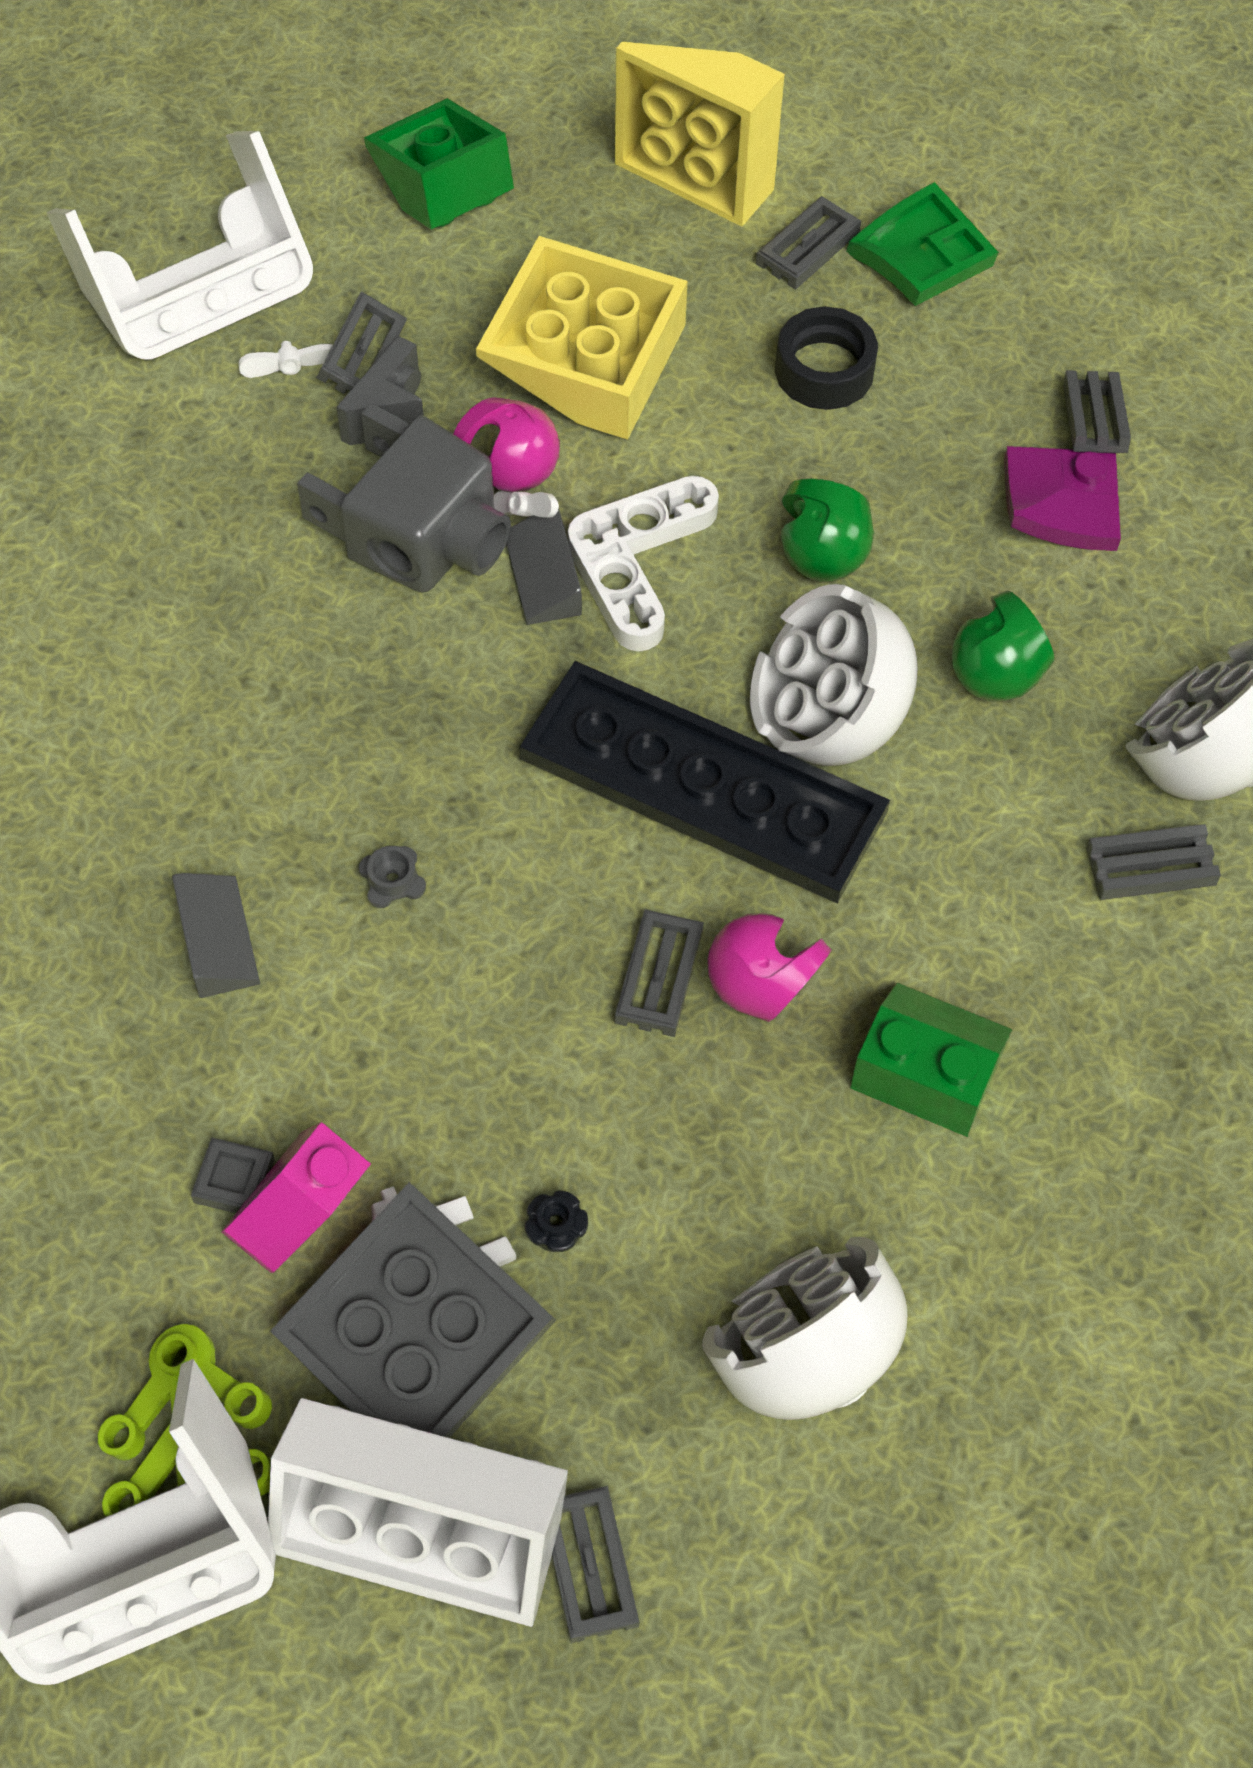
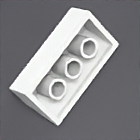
(415, 1510)

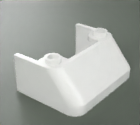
(247, 273)
(144, 1569)

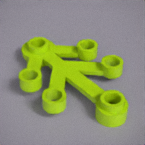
(155, 1396)

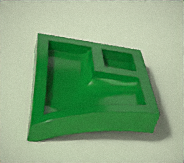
(923, 245)

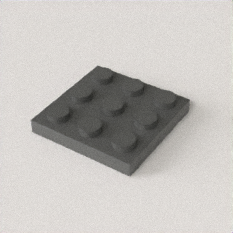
(413, 1320)

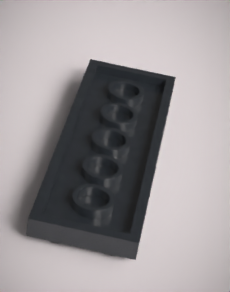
(705, 781)

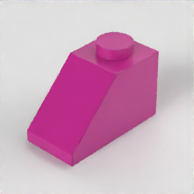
(296, 1196)

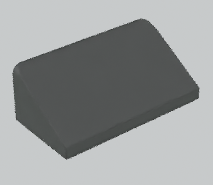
(544, 569)
(215, 933)

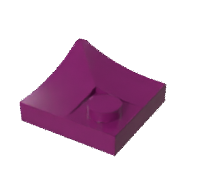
(1064, 496)

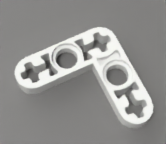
(617, 553)

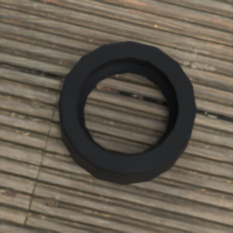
(821, 388)

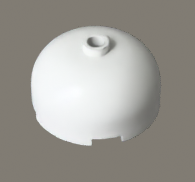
(861, 672)
(1206, 747)
(827, 1361)

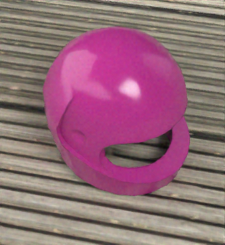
(525, 445)
(751, 971)

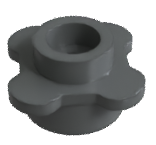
(387, 861)

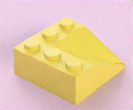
(699, 124)
(586, 333)

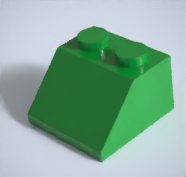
(442, 162)
(929, 1058)

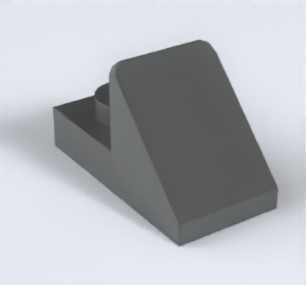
(387, 384)

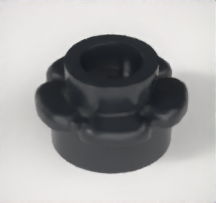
(555, 1237)

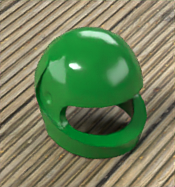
(829, 530)
(1002, 652)

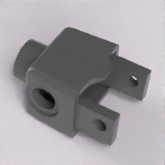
(416, 507)

